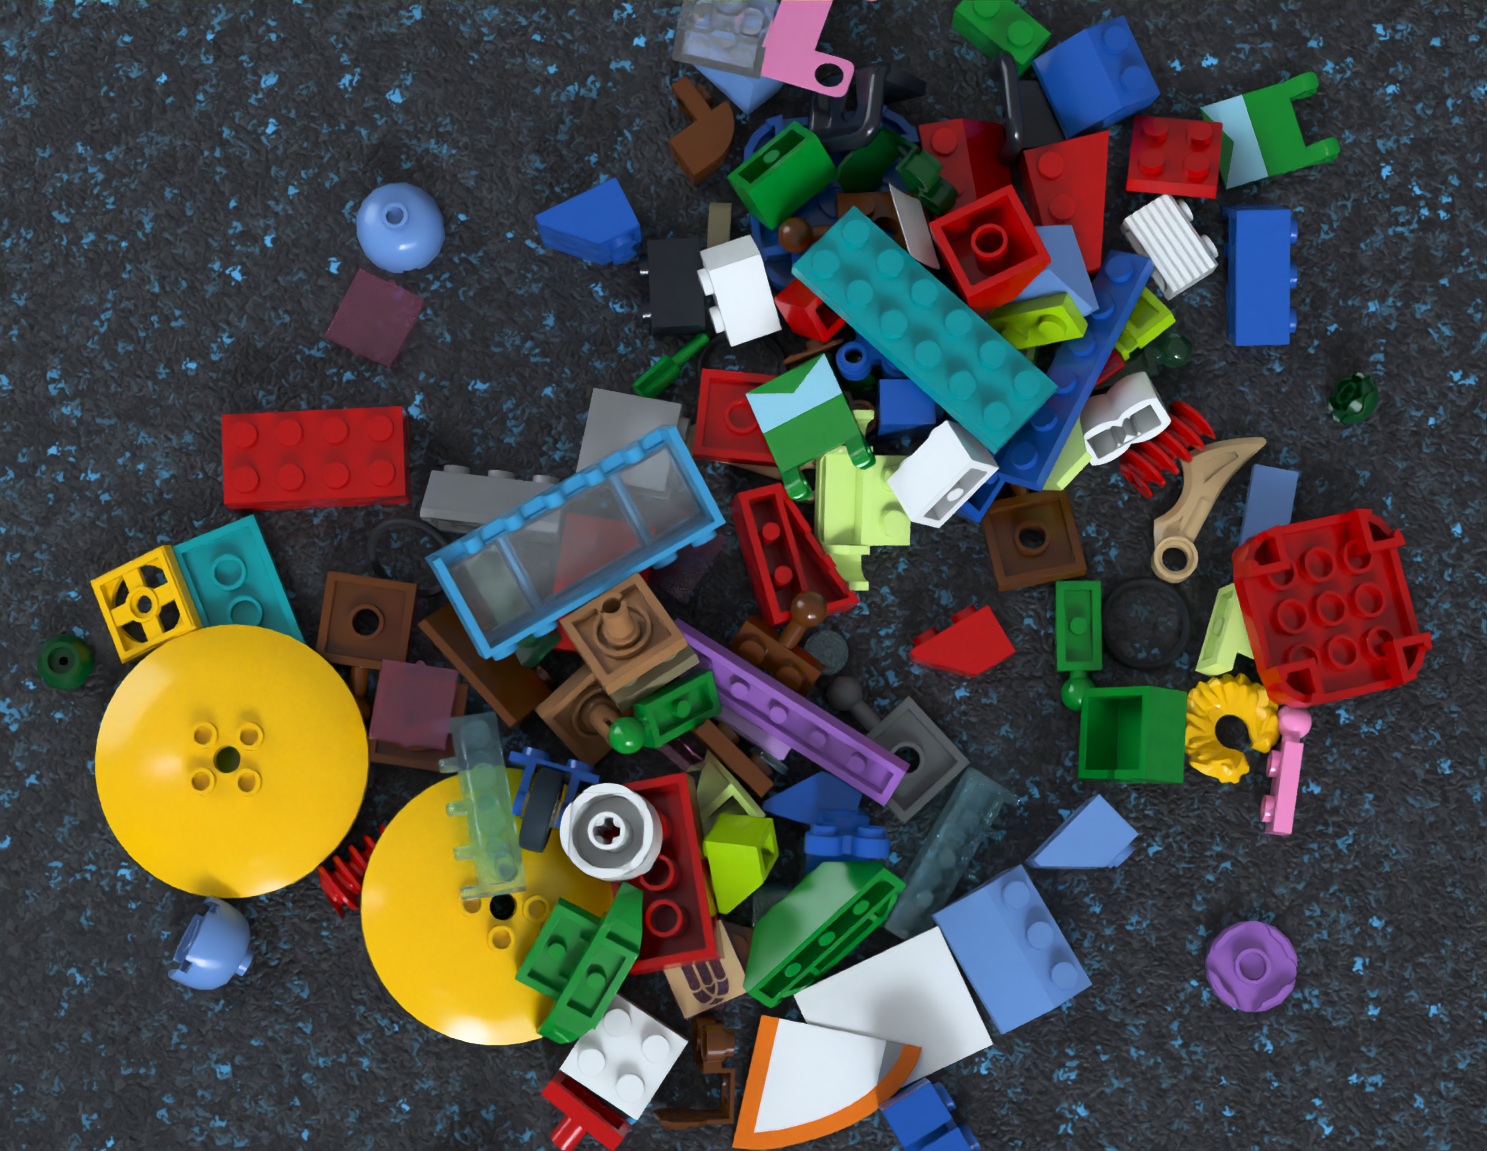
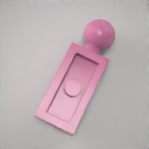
(1284, 769)

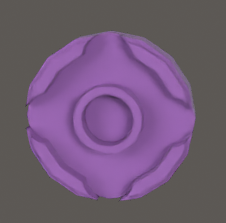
(1251, 966)

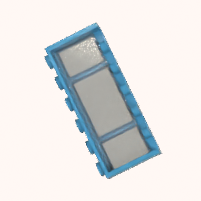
(576, 541)

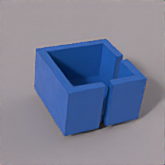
(923, 1119)

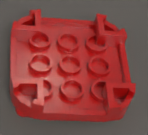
(1328, 609)

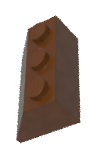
(503, 683)

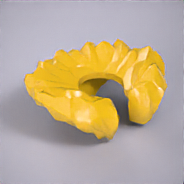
(1228, 697)

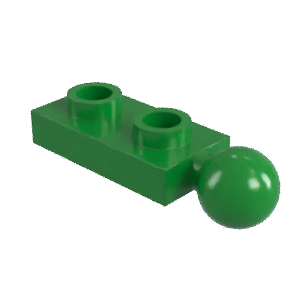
(1077, 636)
(667, 713)

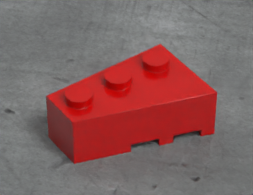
(1068, 187)
(784, 555)

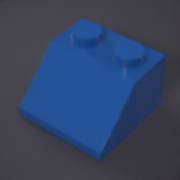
(1096, 78)
(593, 225)

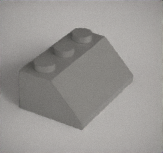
(465, 501)

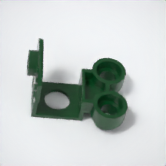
(865, 167)

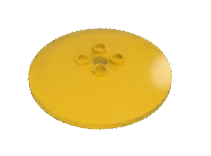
(296, 774)
(448, 954)

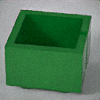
(1132, 735)

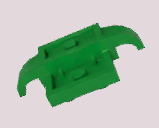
(583, 962)

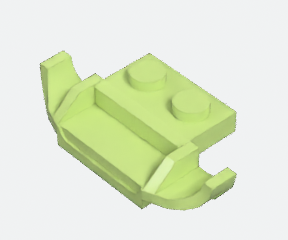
(857, 508)

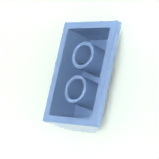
(1011, 949)

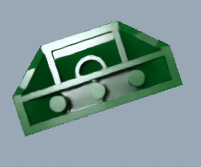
(817, 926)

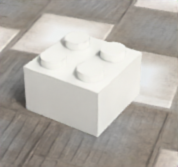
(625, 1056)

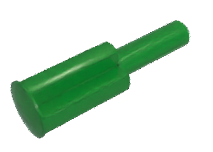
(667, 369)

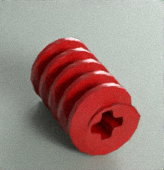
(1158, 453)
(347, 879)

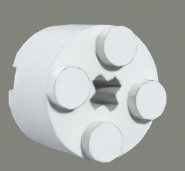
(595, 811)

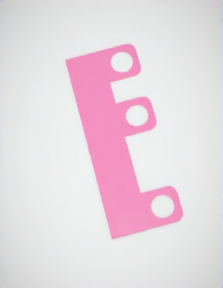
(792, 47)

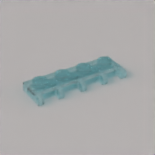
(486, 807)
(947, 853)

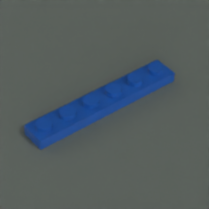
(1076, 372)

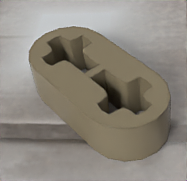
(719, 223)

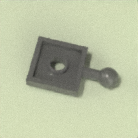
(904, 727)

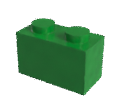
(999, 27)
(783, 175)

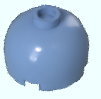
(400, 227)
(213, 947)

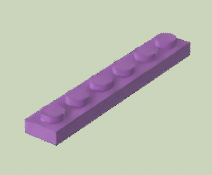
(797, 720)

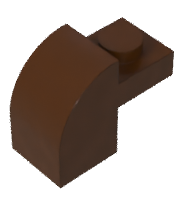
(708, 140)

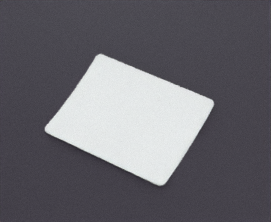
(914, 228)

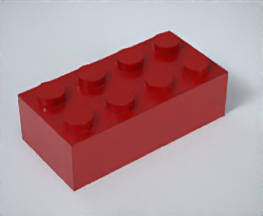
(316, 459)
(677, 890)

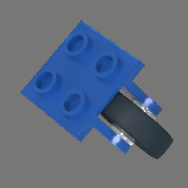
(543, 805)

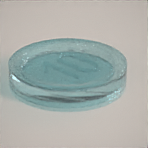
(829, 649)
(771, 761)

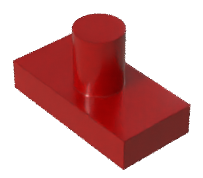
(583, 1115)

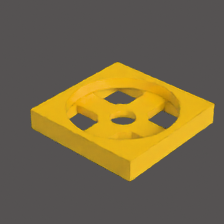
(175, 589)

